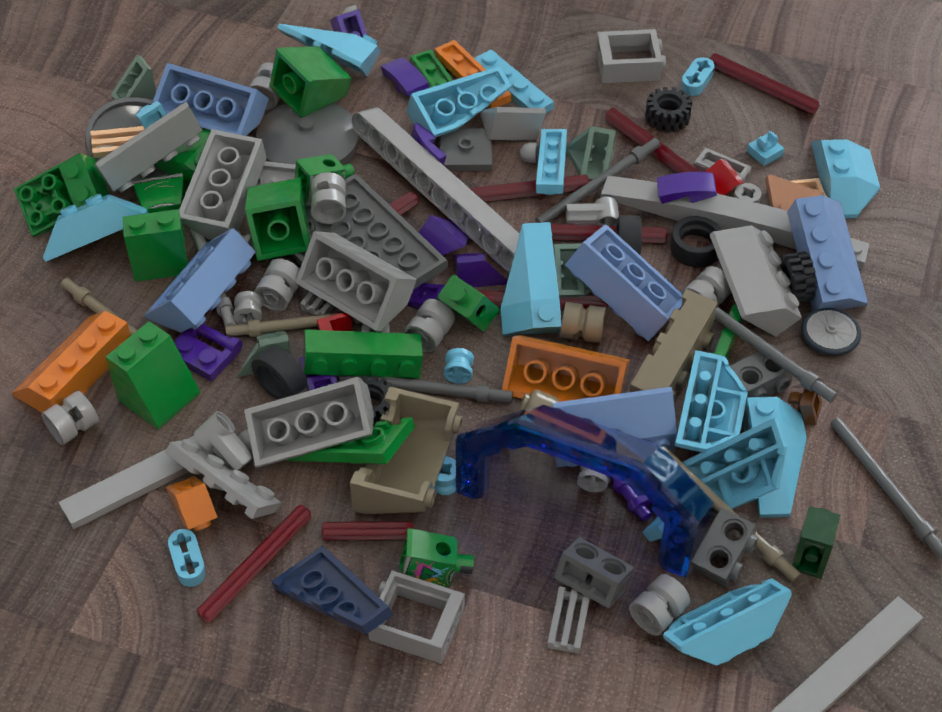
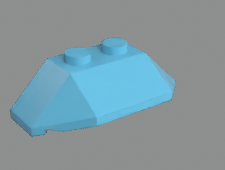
(846, 174)
(88, 223)
(711, 404)
(743, 465)
(730, 622)

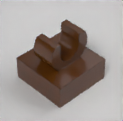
(807, 404)

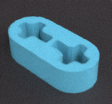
(701, 78)
(181, 559)

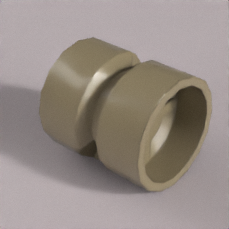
(583, 322)

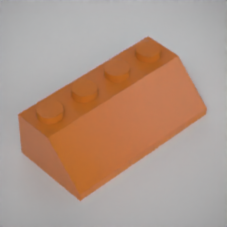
(74, 363)
(562, 370)

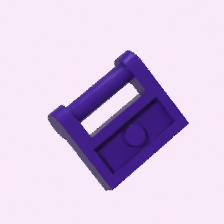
(203, 358)

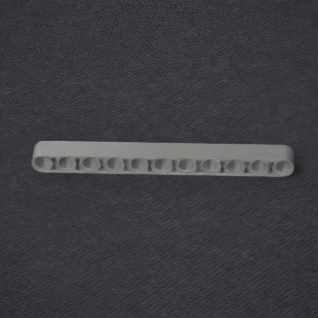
(438, 185)

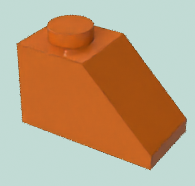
(192, 503)

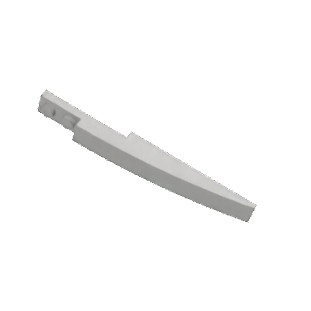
(722, 209)

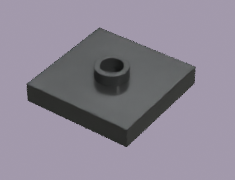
(467, 150)

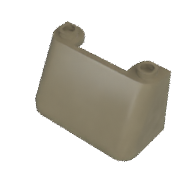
(410, 476)

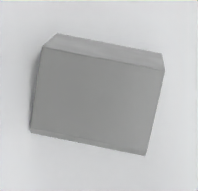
(512, 123)

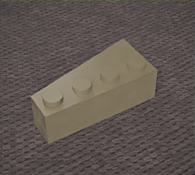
(675, 349)

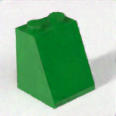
(307, 79)
(278, 218)
(155, 244)
(151, 375)

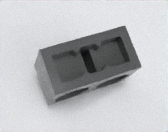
(761, 375)
(717, 545)
(594, 572)

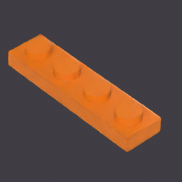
(462, 64)

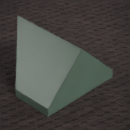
(136, 81)
(592, 151)
(567, 283)
(277, 339)

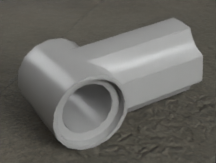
(599, 213)
(218, 436)

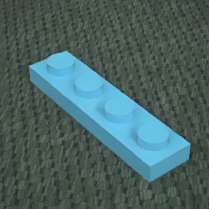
(522, 90)
(551, 161)

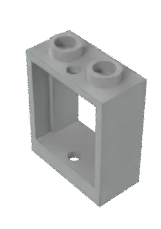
(629, 69)
(429, 594)

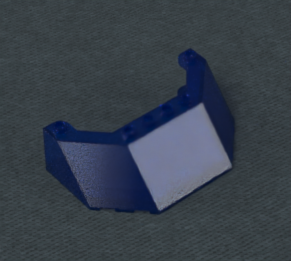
(606, 450)

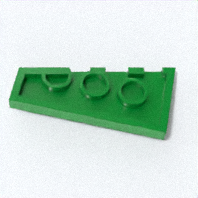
(372, 449)

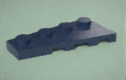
(333, 590)

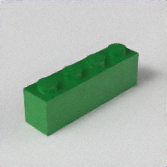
(362, 354)

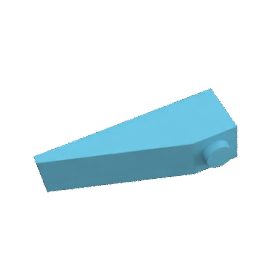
(344, 48)
(456, 102)
(532, 291)
(758, 411)

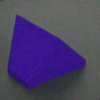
(443, 235)
(476, 271)

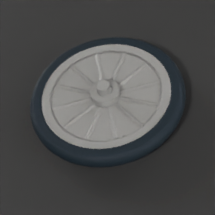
(831, 331)

